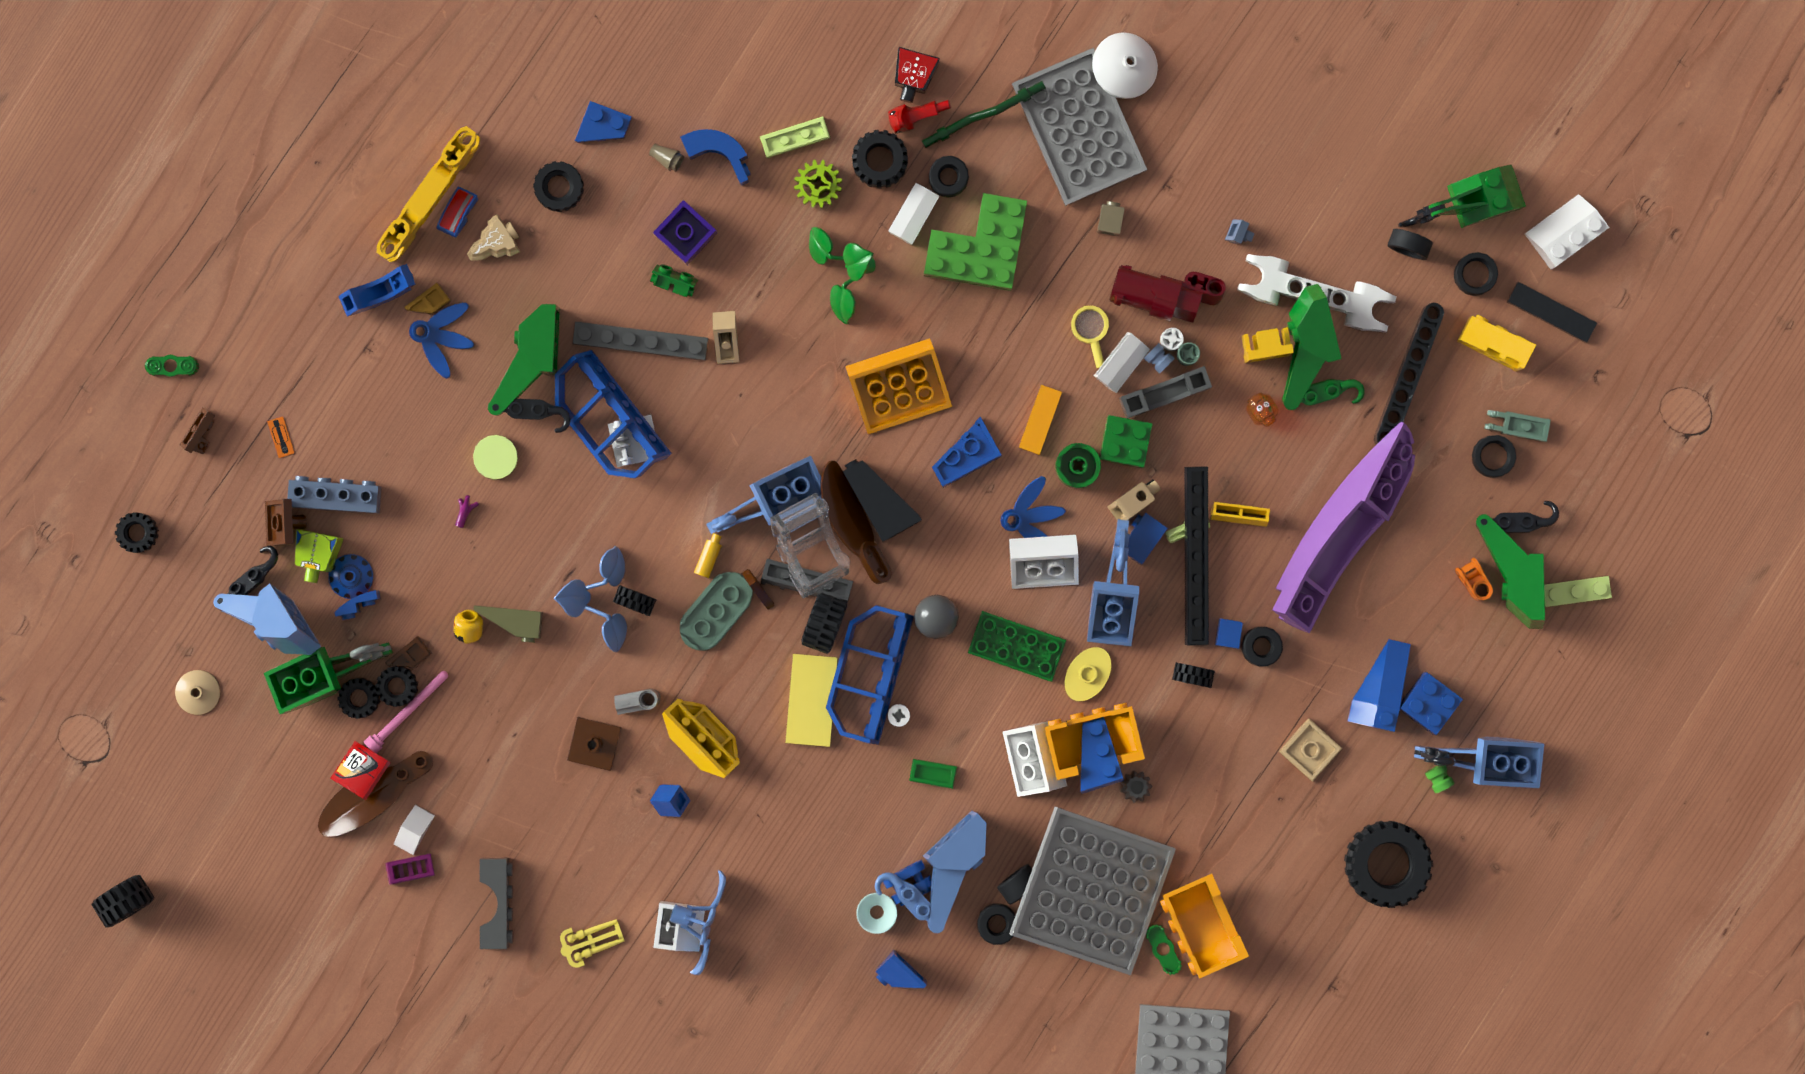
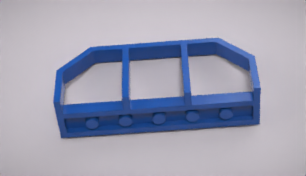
(621, 404)
(890, 671)

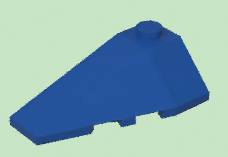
(1381, 692)

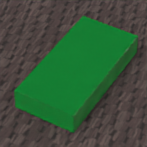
(933, 773)

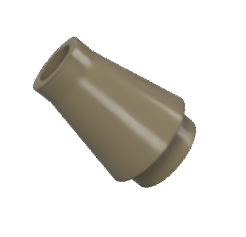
(669, 158)

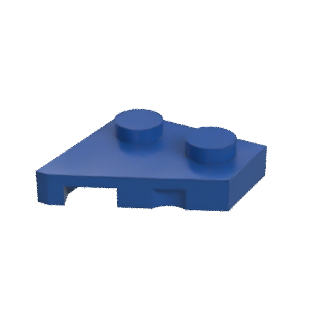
(602, 124)

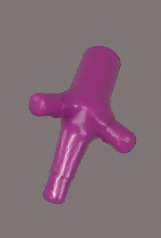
(465, 509)

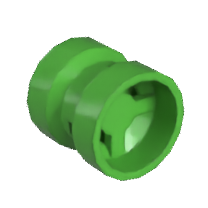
(1439, 778)

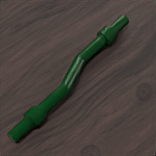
(1023, 96)

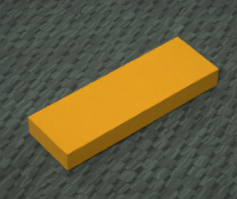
(1040, 419)

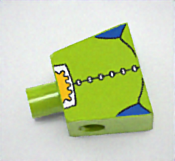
(316, 553)

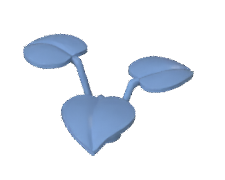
(575, 597)
(685, 917)

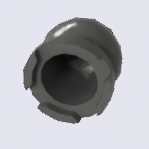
(936, 616)

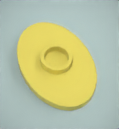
(1087, 674)

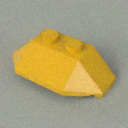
(702, 737)

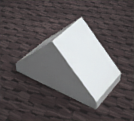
(413, 829)

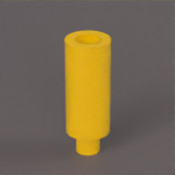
(708, 556)

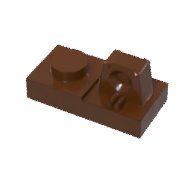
(193, 439)

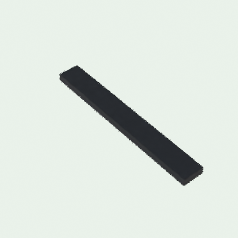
(1196, 556)

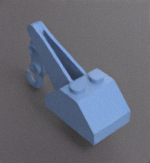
(776, 493)
(1113, 604)
(950, 860)

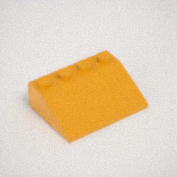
(899, 386)

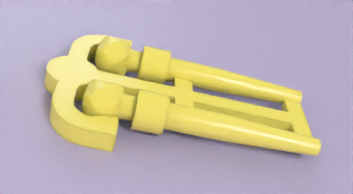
(566, 950)

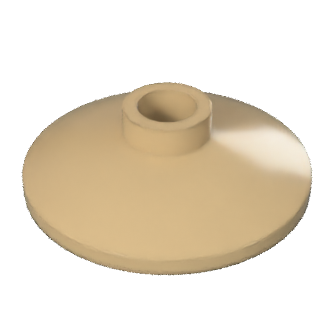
(208, 688)

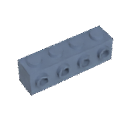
(334, 496)

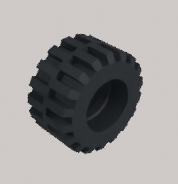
(885, 140)
(824, 623)
(122, 901)

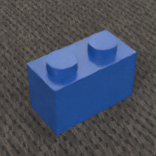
(1144, 537)

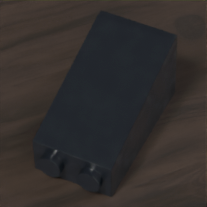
(881, 503)

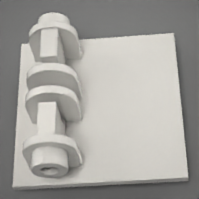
(626, 448)

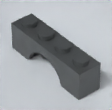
(1165, 392)
(496, 874)

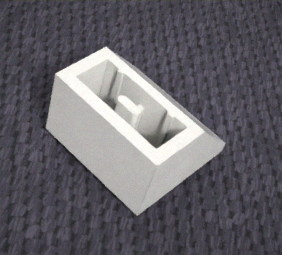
(670, 935)

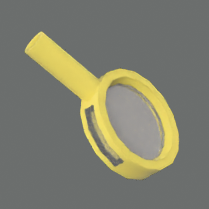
(1090, 326)

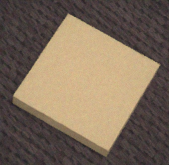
(1310, 749)

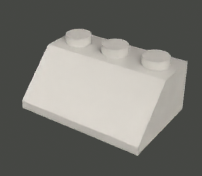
(1566, 231)
(1044, 561)
(1031, 760)

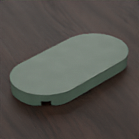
(715, 611)

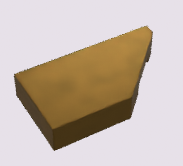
(429, 301)

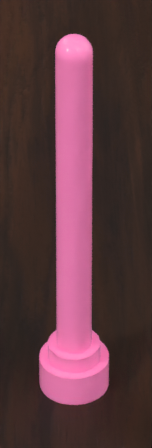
(376, 741)

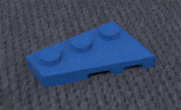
(969, 454)
(1098, 758)

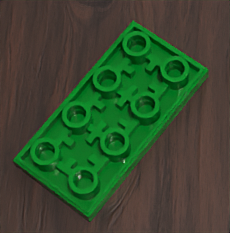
(1017, 646)

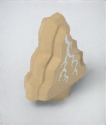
(496, 241)

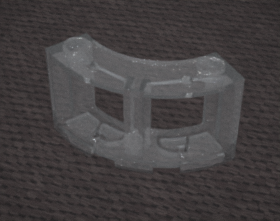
(794, 518)

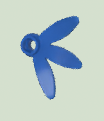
(446, 338)
(1023, 517)

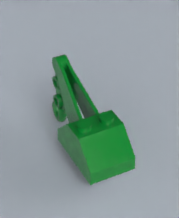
(1314, 344)

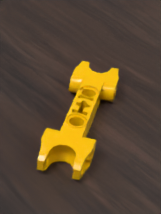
(428, 194)

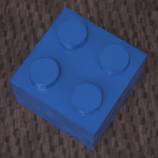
(1430, 703)

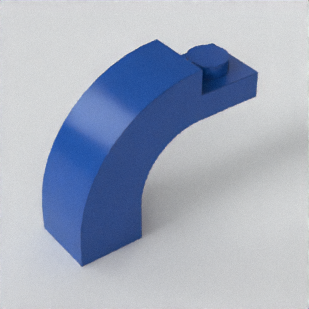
(714, 141)
(378, 291)

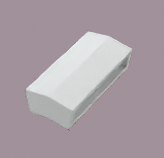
(913, 213)
(1121, 362)

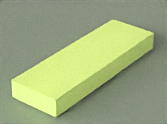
(795, 137)

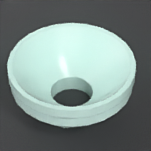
(881, 924)

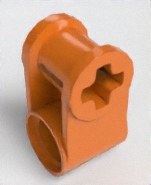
(1473, 579)

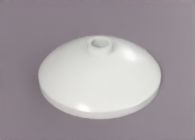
(1116, 74)

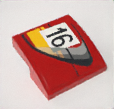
(360, 770)

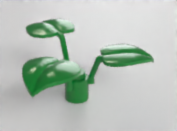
(857, 262)

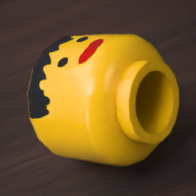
(468, 626)

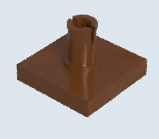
(281, 522)
(594, 743)

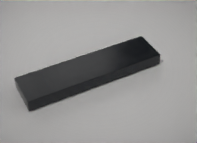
(1552, 312)

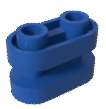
(922, 883)

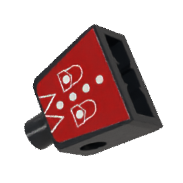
(914, 72)

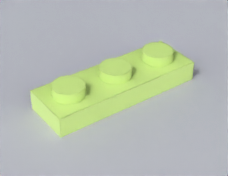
(1577, 591)

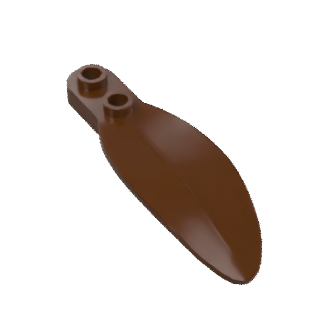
(851, 522)
(348, 811)

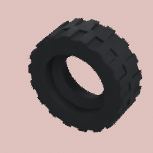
(558, 169)

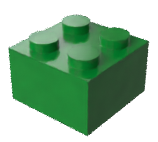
(1125, 441)

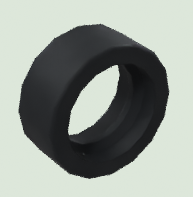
(1410, 244)
(1490, 264)
(1509, 448)

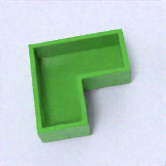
(982, 259)

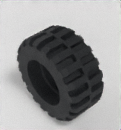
(1416, 877)

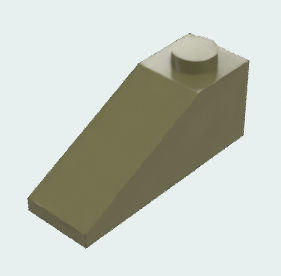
(517, 622)

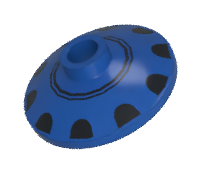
(362, 575)

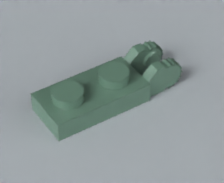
(1520, 425)

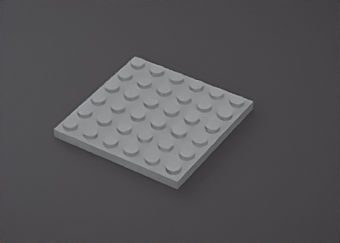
(1092, 891)

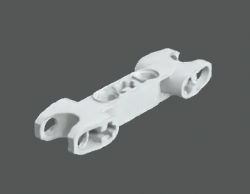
(1356, 304)

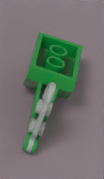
(313, 677)

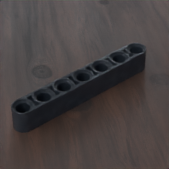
(1416, 367)

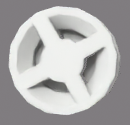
(1175, 338)
(897, 713)

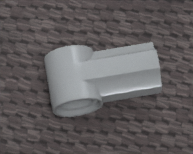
(635, 701)

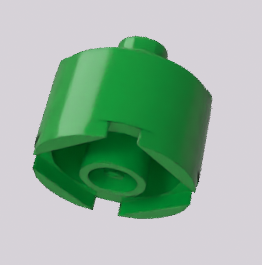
(1078, 452)

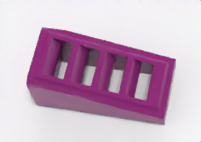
(390, 870)

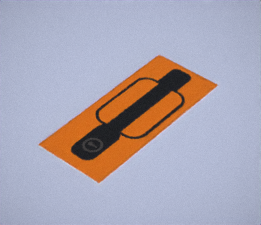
(280, 437)

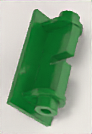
(665, 275)

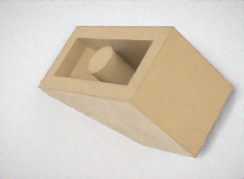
(725, 337)

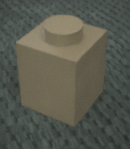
(1110, 219)

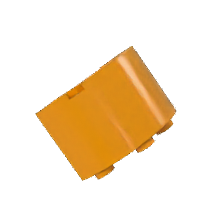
(1066, 738)
(1203, 926)

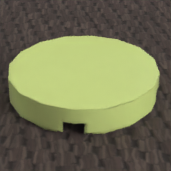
(495, 457)

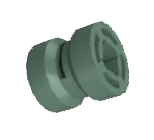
(1190, 351)

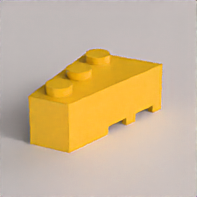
(1496, 343)

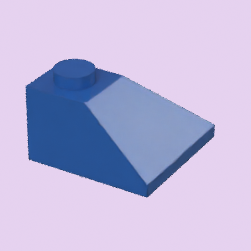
(899, 973)

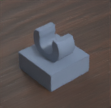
(1238, 232)

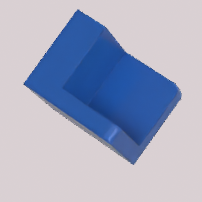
(1228, 633)
(670, 800)

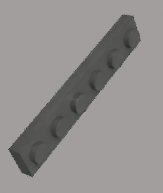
(640, 341)

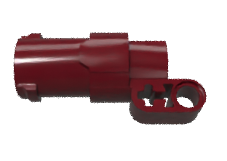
(1165, 295)

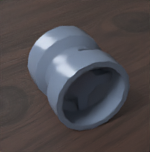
(1159, 358)

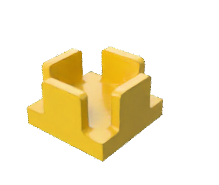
(1267, 345)

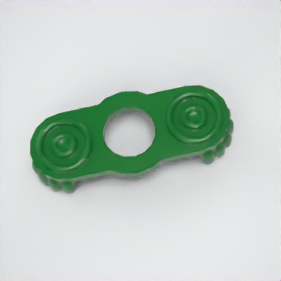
(185, 365)
(1169, 962)

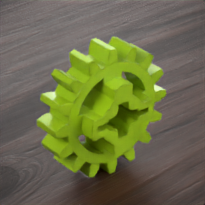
(820, 174)

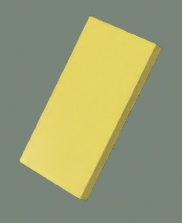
(809, 691)

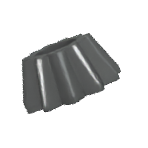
(1136, 786)

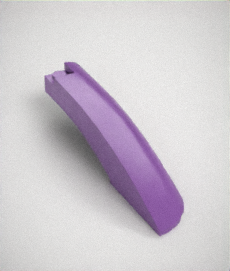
(1343, 527)

